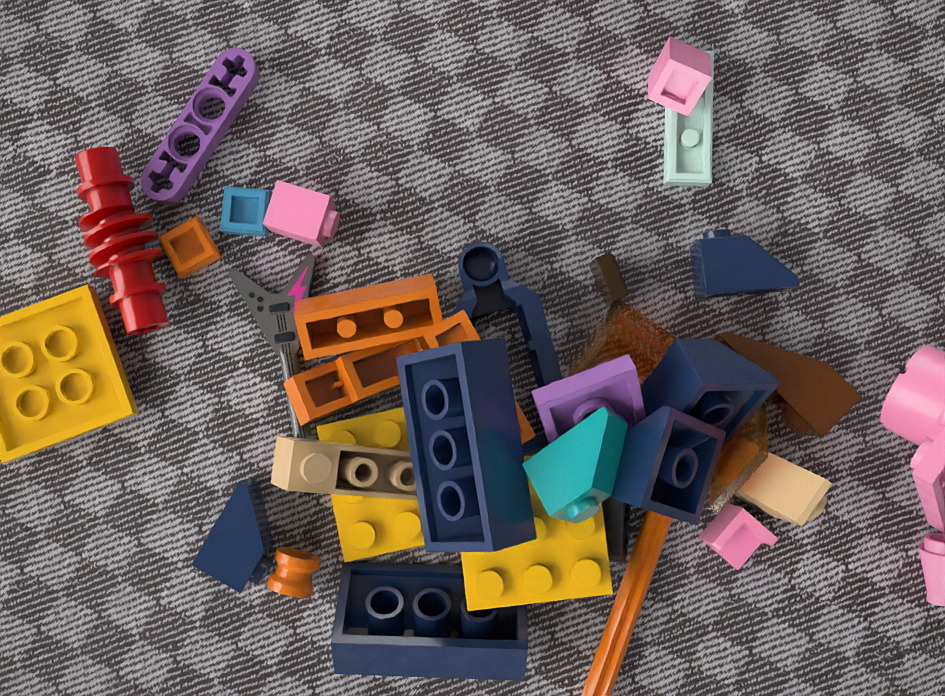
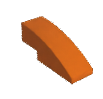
(348, 379)

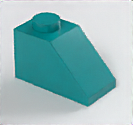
(579, 467)

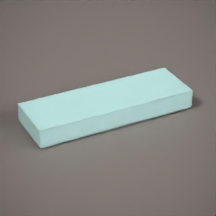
(690, 142)

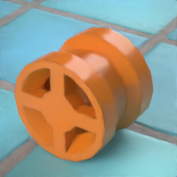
(293, 572)

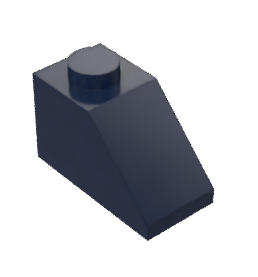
(736, 267)
(239, 540)

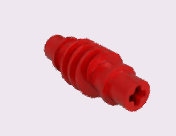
(118, 242)

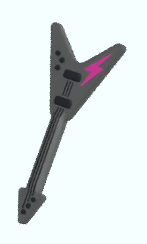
(276, 319)

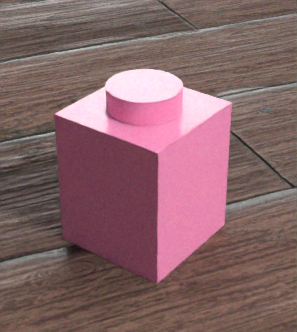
(301, 214)

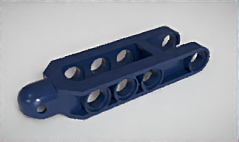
(490, 290)

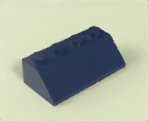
(466, 447)
(418, 625)

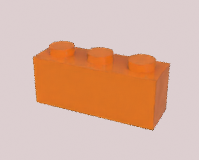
(367, 316)

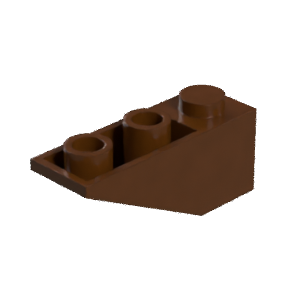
(809, 390)

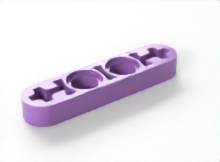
(193, 123)

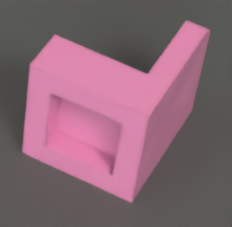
(679, 76)
(736, 535)

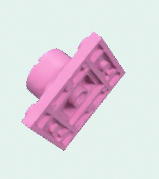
(918, 414)

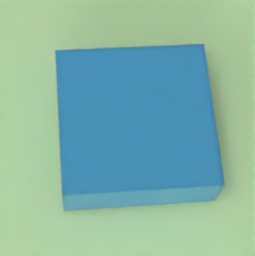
(245, 211)

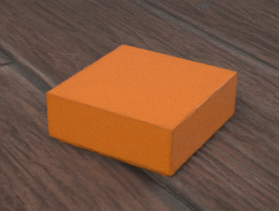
(190, 247)

